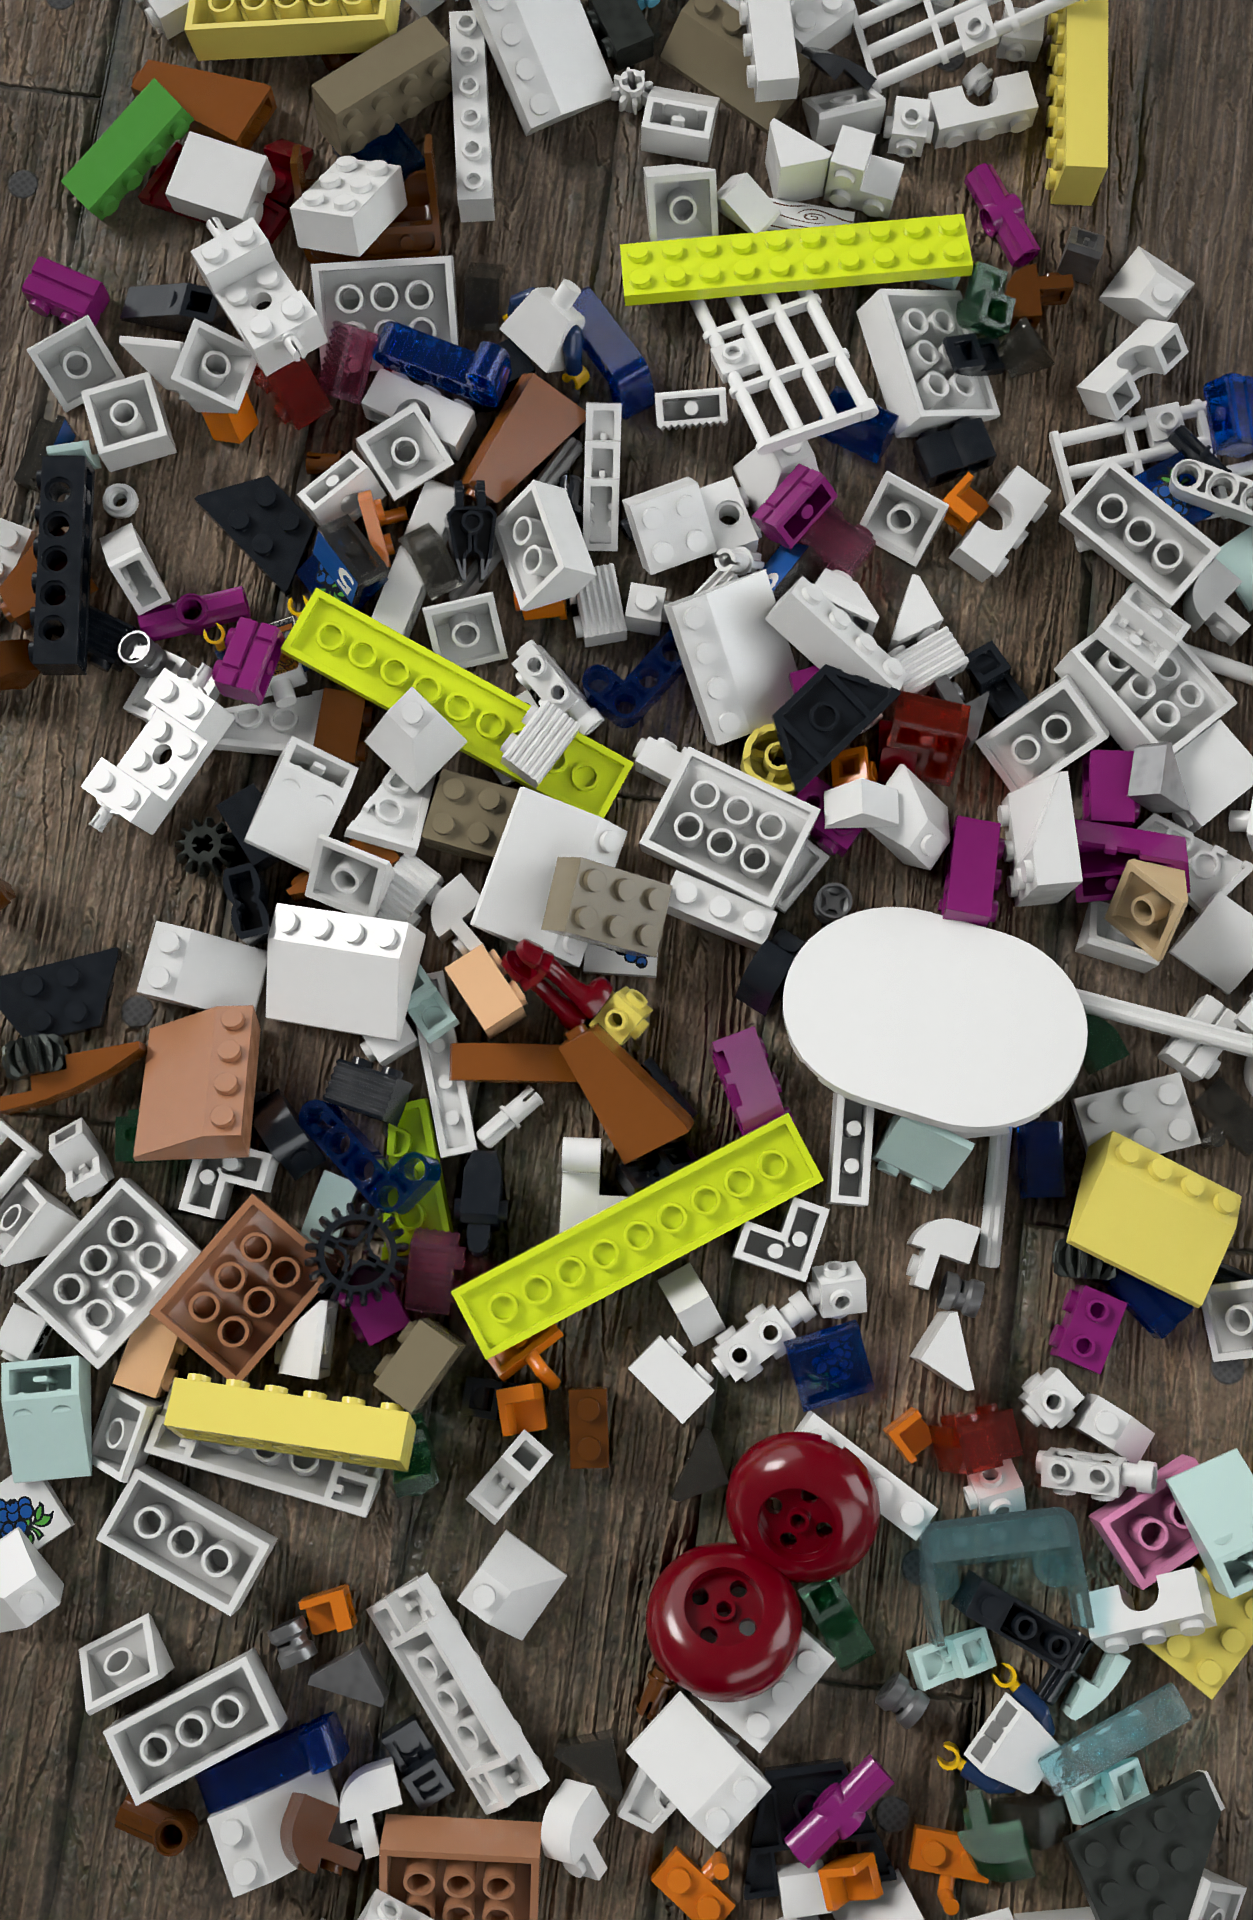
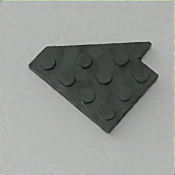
(1148, 1854)

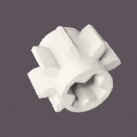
(631, 90)

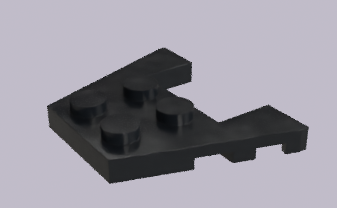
(784, 1807)

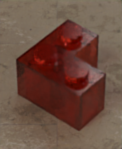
(296, 393)
(931, 729)
(975, 1439)

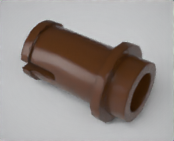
(321, 462)
(655, 1692)

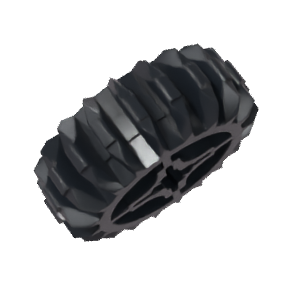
(372, 1263)

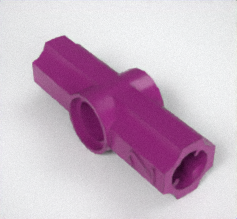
(1002, 215)
(216, 607)
(838, 1811)

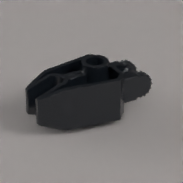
(471, 530)
(481, 1201)

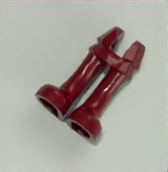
(532, 963)

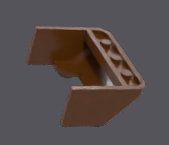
(410, 235)

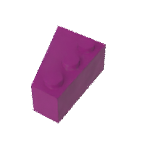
(1107, 849)
(972, 871)
(748, 1079)

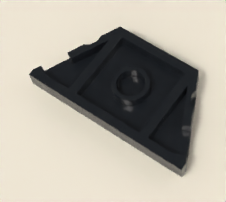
(263, 525)
(826, 719)
(60, 996)

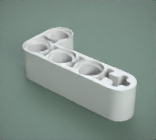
(579, 1180)

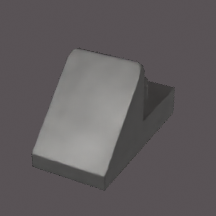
(945, 690)

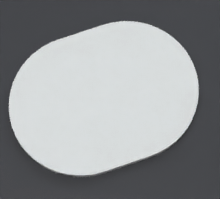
(935, 1019)

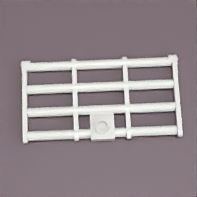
(972, 23)
(750, 355)
(1158, 425)

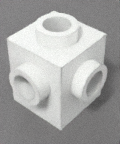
(908, 127)
(838, 1289)
(1062, 1394)
(995, 1490)

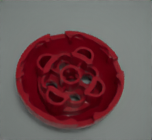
(794, 1471)
(735, 1664)

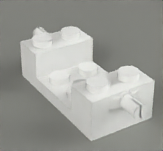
(244, 273)
(139, 784)

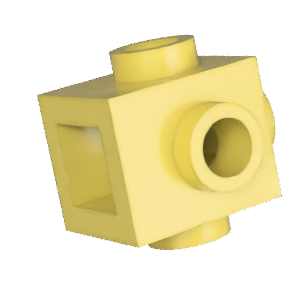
(624, 1015)

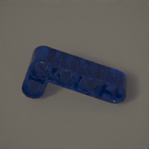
(615, 356)
(467, 373)
(630, 689)
(362, 1152)
(305, 1748)

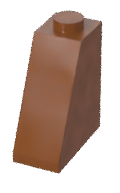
(18, 591)

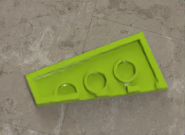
(417, 1135)

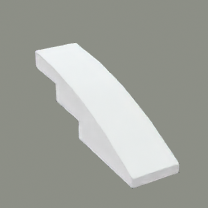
(602, 476)

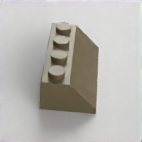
(709, 53)

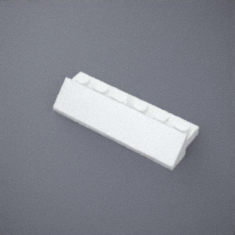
(319, 1481)
(458, 1694)

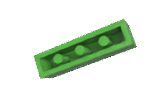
(128, 150)

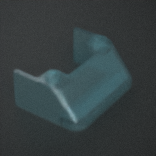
(1043, 1534)

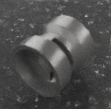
(142, 654)
(836, 898)
(960, 1294)
(292, 1642)
(902, 1700)

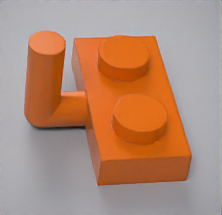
(375, 518)
(528, 1352)
(942, 1853)
(693, 1886)

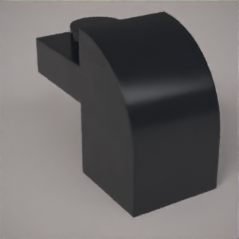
(766, 973)
(284, 1136)

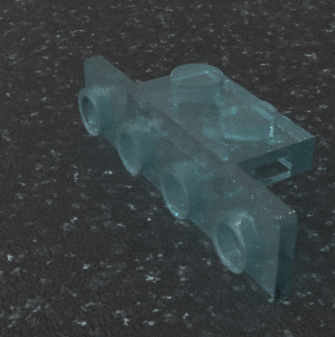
(1114, 1739)

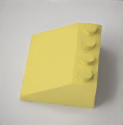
(1152, 1217)

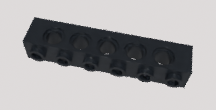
(56, 478)

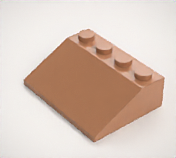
(199, 1086)
(242, 1290)
(462, 1866)

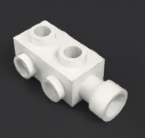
(549, 684)
(753, 1341)
(1090, 1475)

